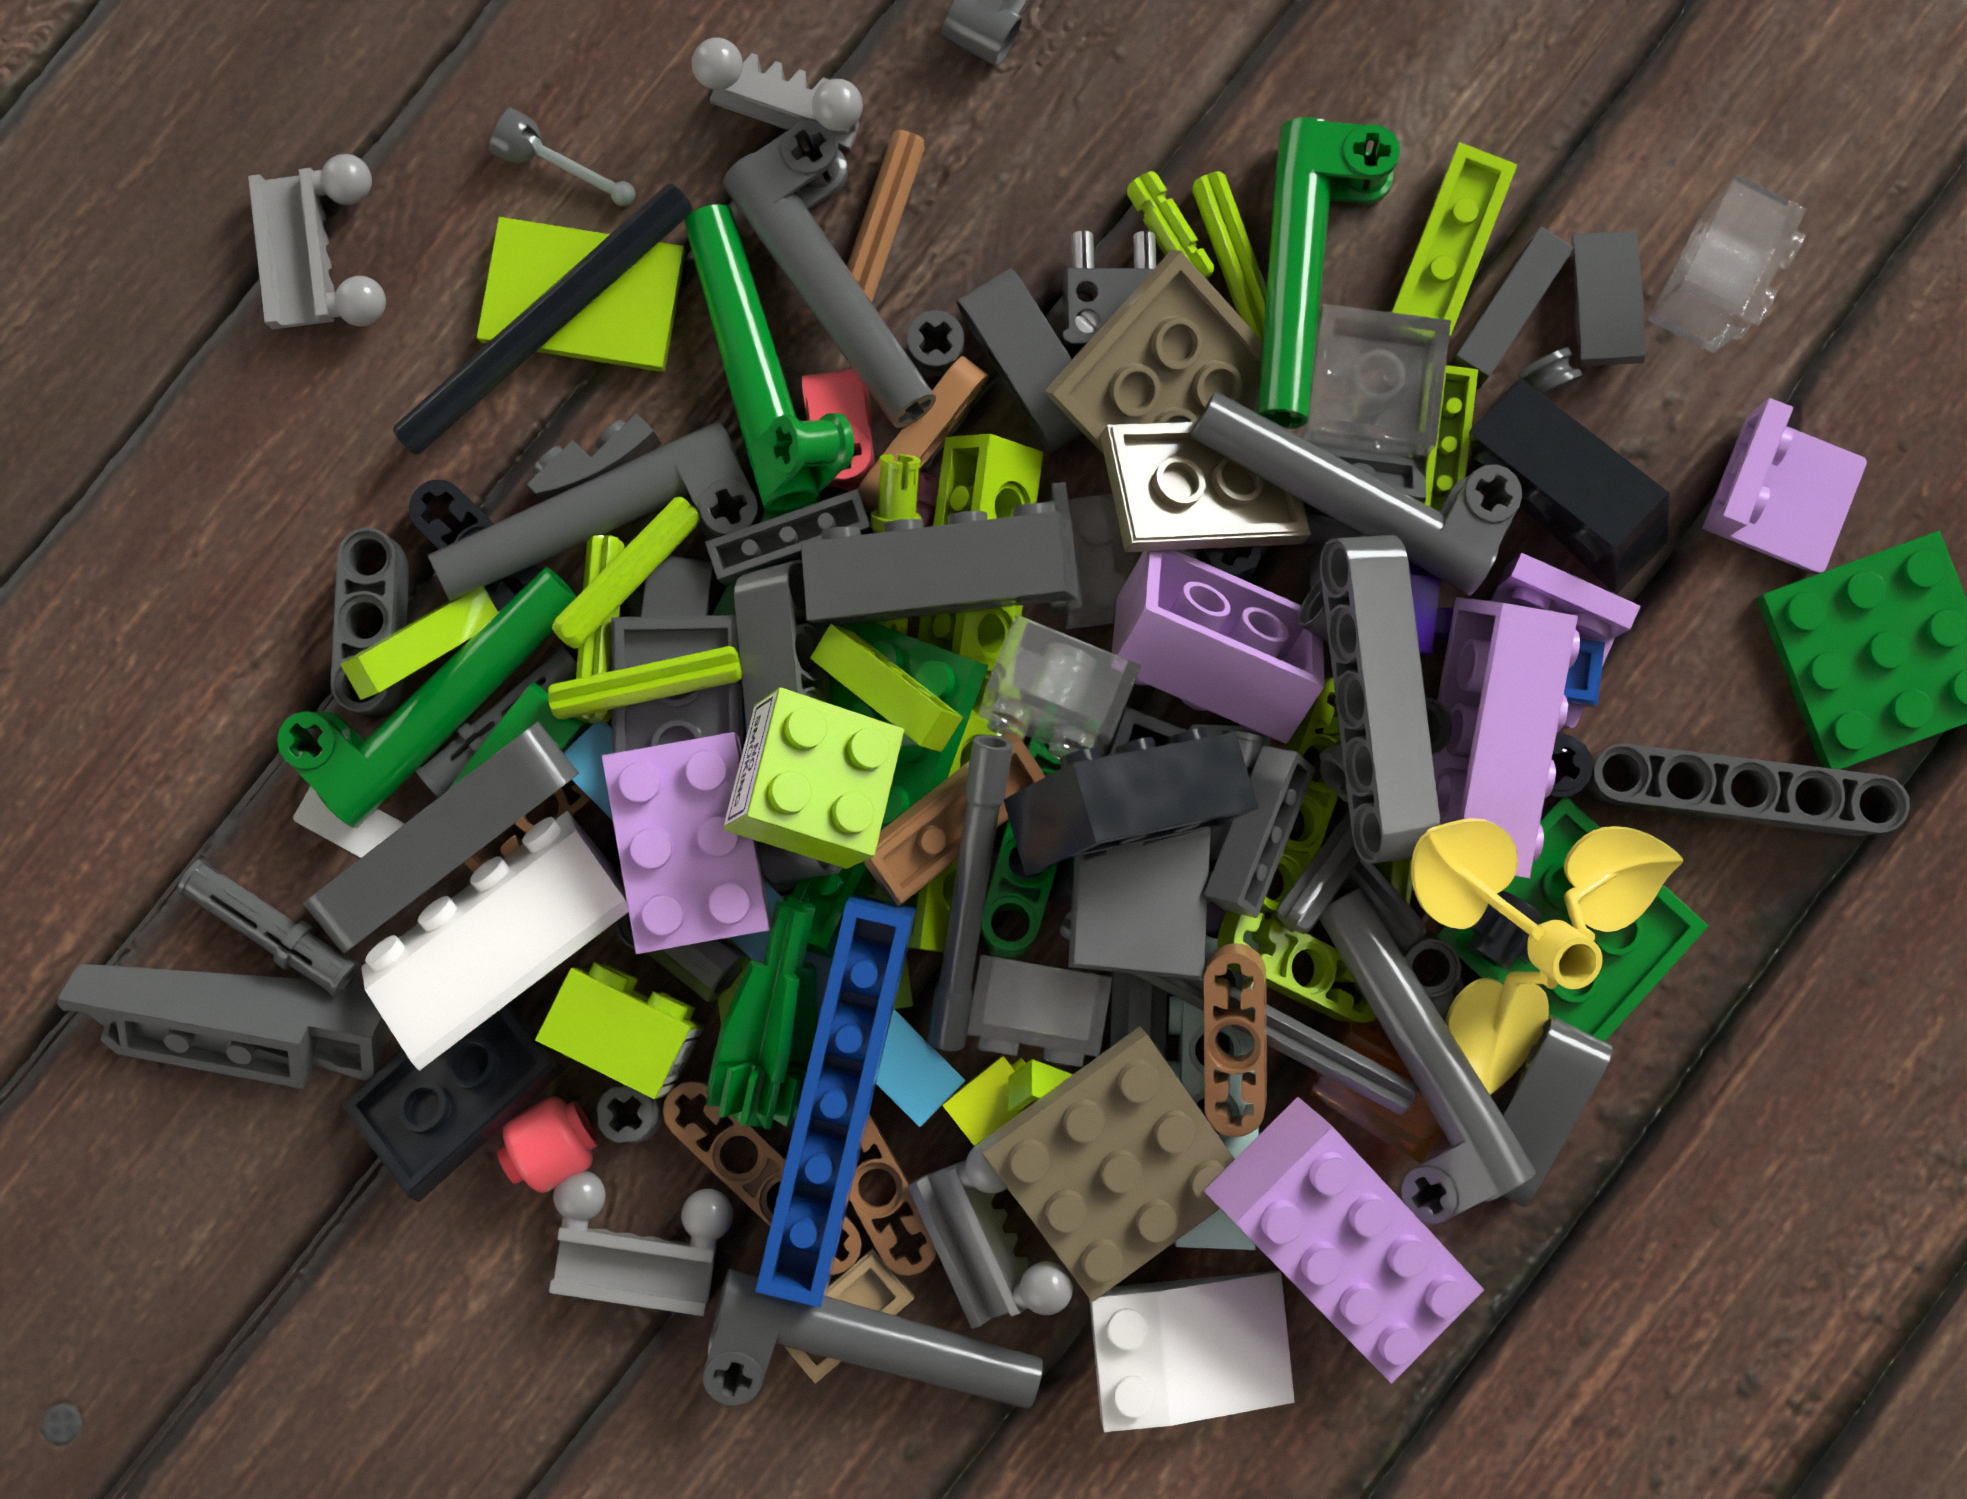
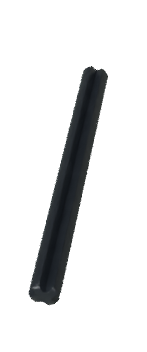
(542, 319)

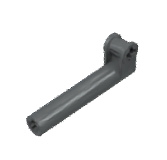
(775, 197)
(695, 467)
(1449, 544)
(1483, 1150)
(753, 1322)

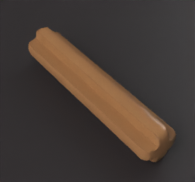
(885, 209)

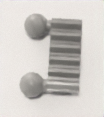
(770, 98)
(294, 243)
(976, 1249)
(634, 1267)

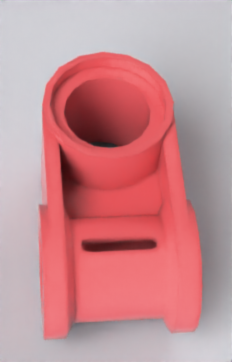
(847, 395)

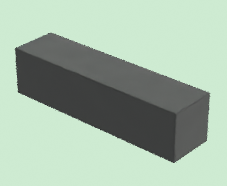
(1513, 304)
(780, 538)
(1259, 837)

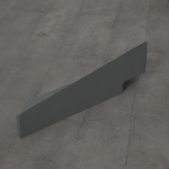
(231, 1022)

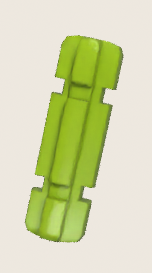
(1167, 221)

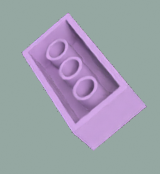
(1505, 706)
(1344, 1239)

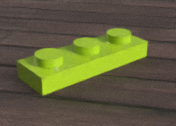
(1455, 235)

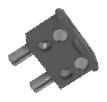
(1104, 286)

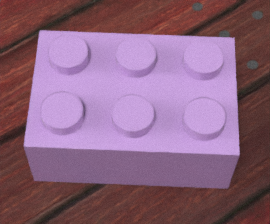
(1218, 643)
(677, 863)

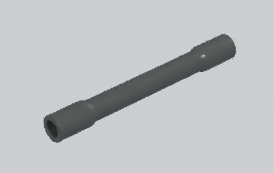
(984, 796)

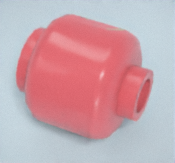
(547, 1144)

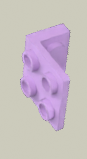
(1784, 490)
(1544, 587)

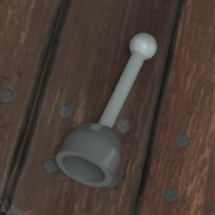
(520, 140)

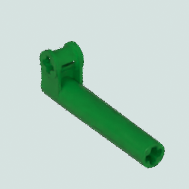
(1314, 166)
(787, 455)
(360, 774)

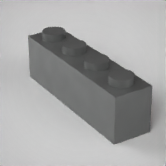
(940, 567)

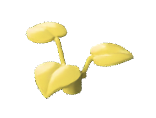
(1460, 872)

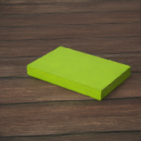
(621, 326)

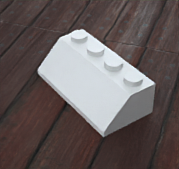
(493, 938)

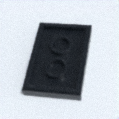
(439, 1116)

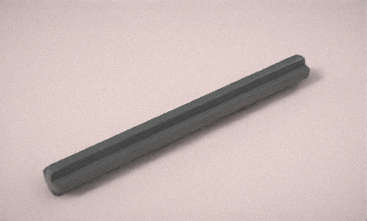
(1302, 1045)

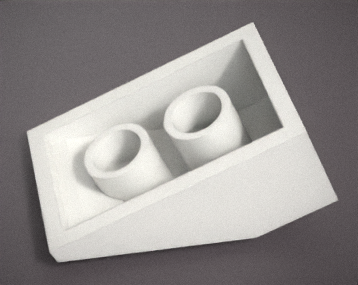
(1190, 1350)

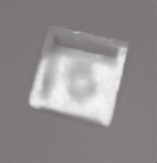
(1728, 265)
(1377, 382)
(1056, 689)
(1039, 1008)

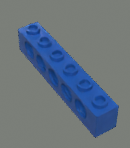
(836, 1100)

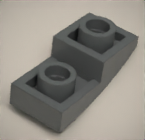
(1608, 298)
(569, 467)

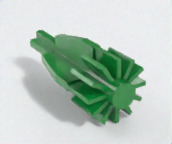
(769, 1027)

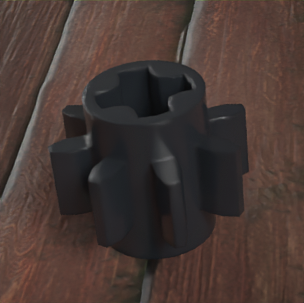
(1499, 938)

